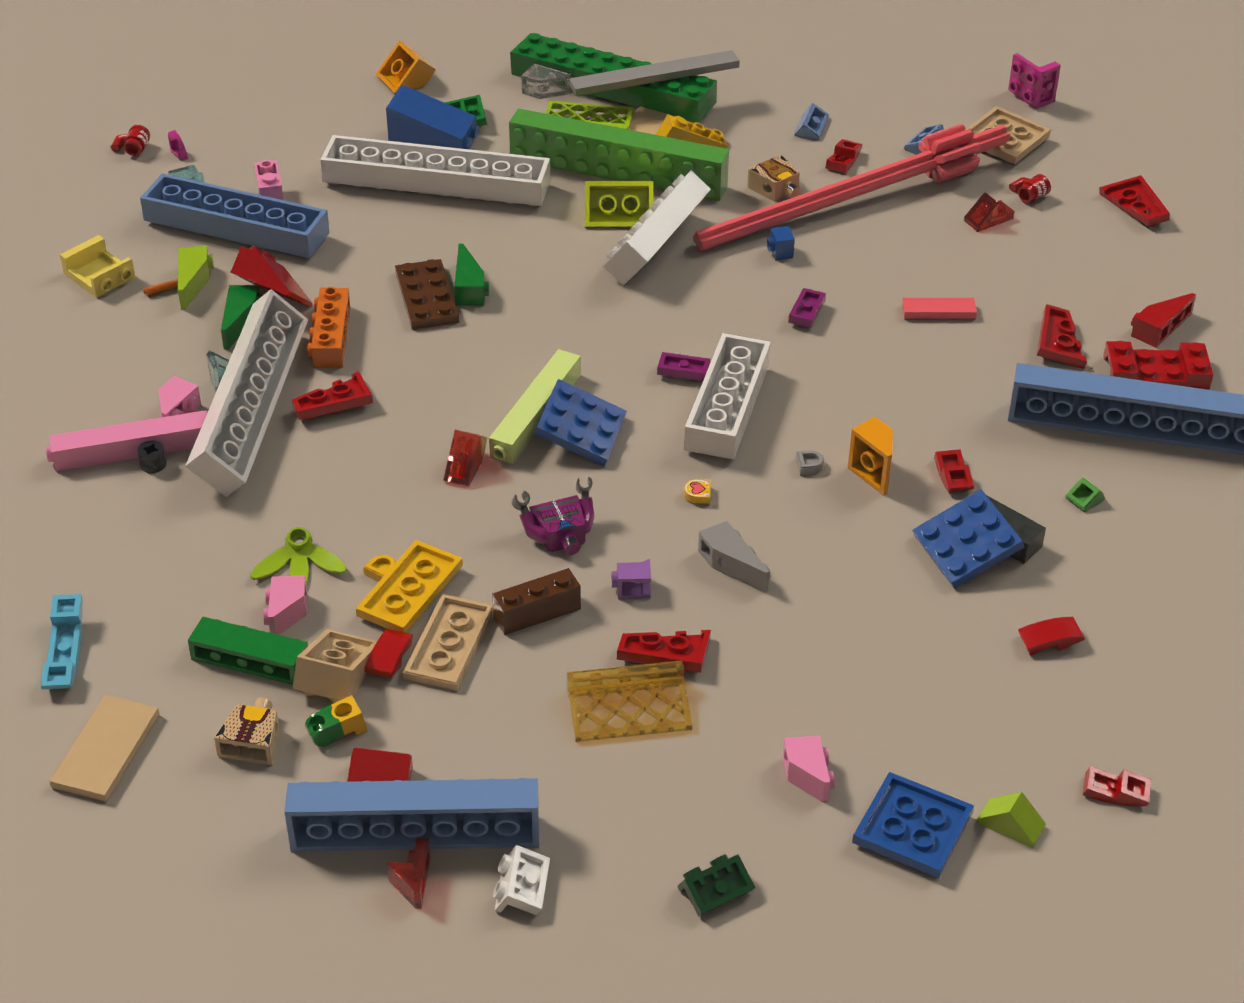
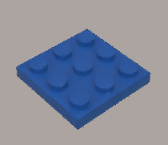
(580, 422)
(968, 538)
(913, 824)

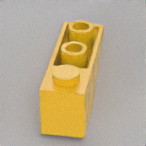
(695, 132)

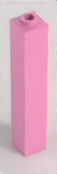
(122, 440)

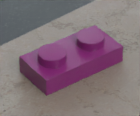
(807, 308)
(683, 366)

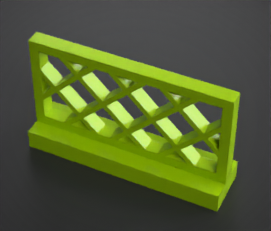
(609, 111)

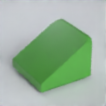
(1085, 495)

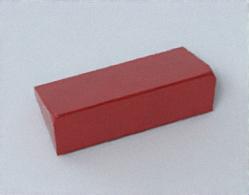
(379, 766)

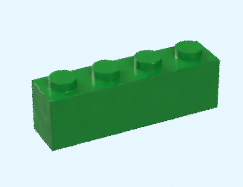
(245, 649)

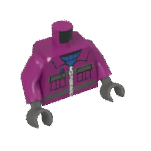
(559, 522)

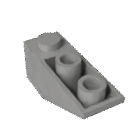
(729, 554)

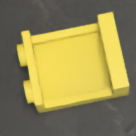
(95, 267)

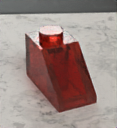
(464, 457)

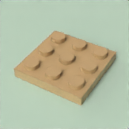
(1024, 133)

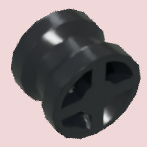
(152, 456)

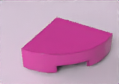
(176, 145)

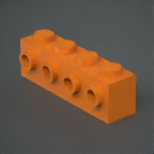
(329, 328)

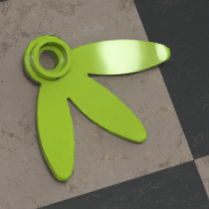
(299, 555)

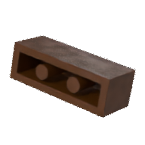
(536, 601)

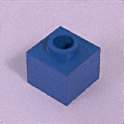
(781, 243)

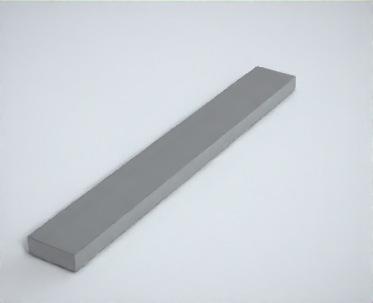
(654, 73)

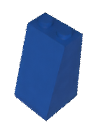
(427, 121)

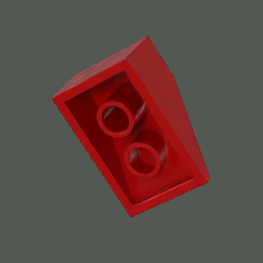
(262, 270)

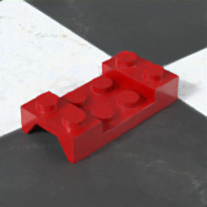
(1180, 367)

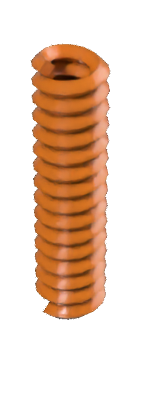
(161, 287)

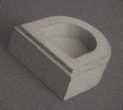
(809, 462)

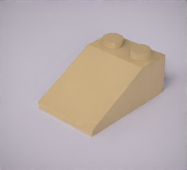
(333, 665)

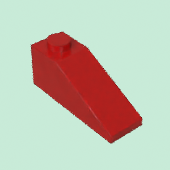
(1161, 319)

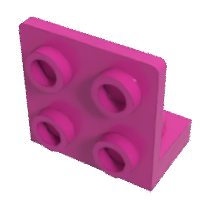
(1033, 83)

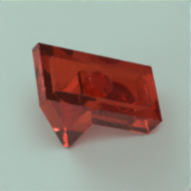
(988, 213)
(412, 876)

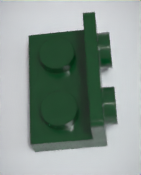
(716, 885)

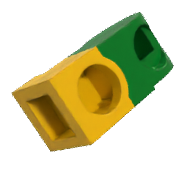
(335, 722)

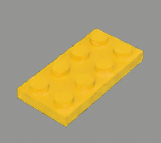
(409, 587)

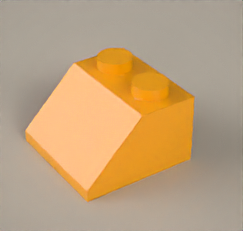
(405, 68)
(872, 453)

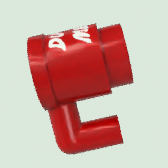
(133, 142)
(1031, 189)

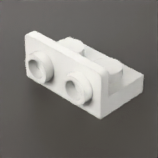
(522, 880)

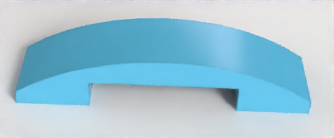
(64, 642)

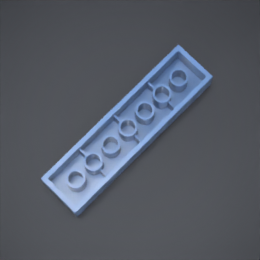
(235, 215)
(399, 811)

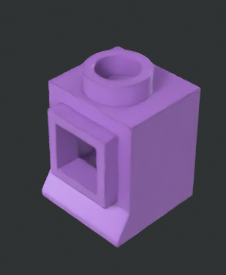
(632, 580)

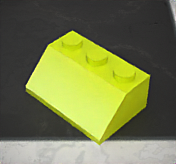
(616, 202)

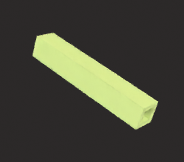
(521, 422)

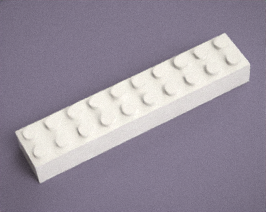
(436, 170)
(247, 394)

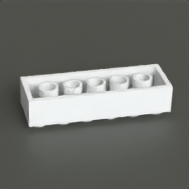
(655, 227)
(727, 396)

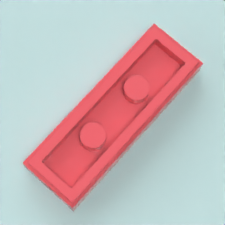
(939, 308)

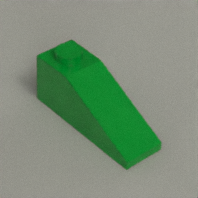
(469, 280)
(237, 308)

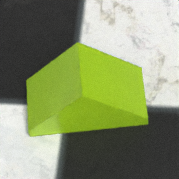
(1013, 817)

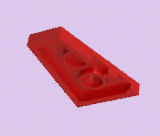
(1136, 199)
(1058, 338)
(339, 397)
(654, 648)

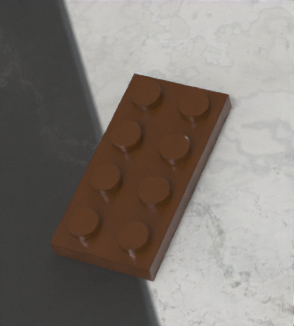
(426, 294)

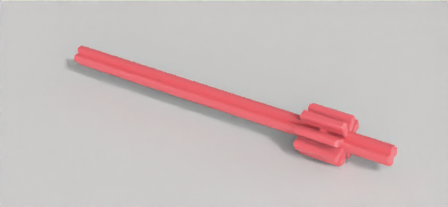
(943, 156)

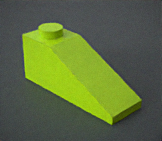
(193, 272)

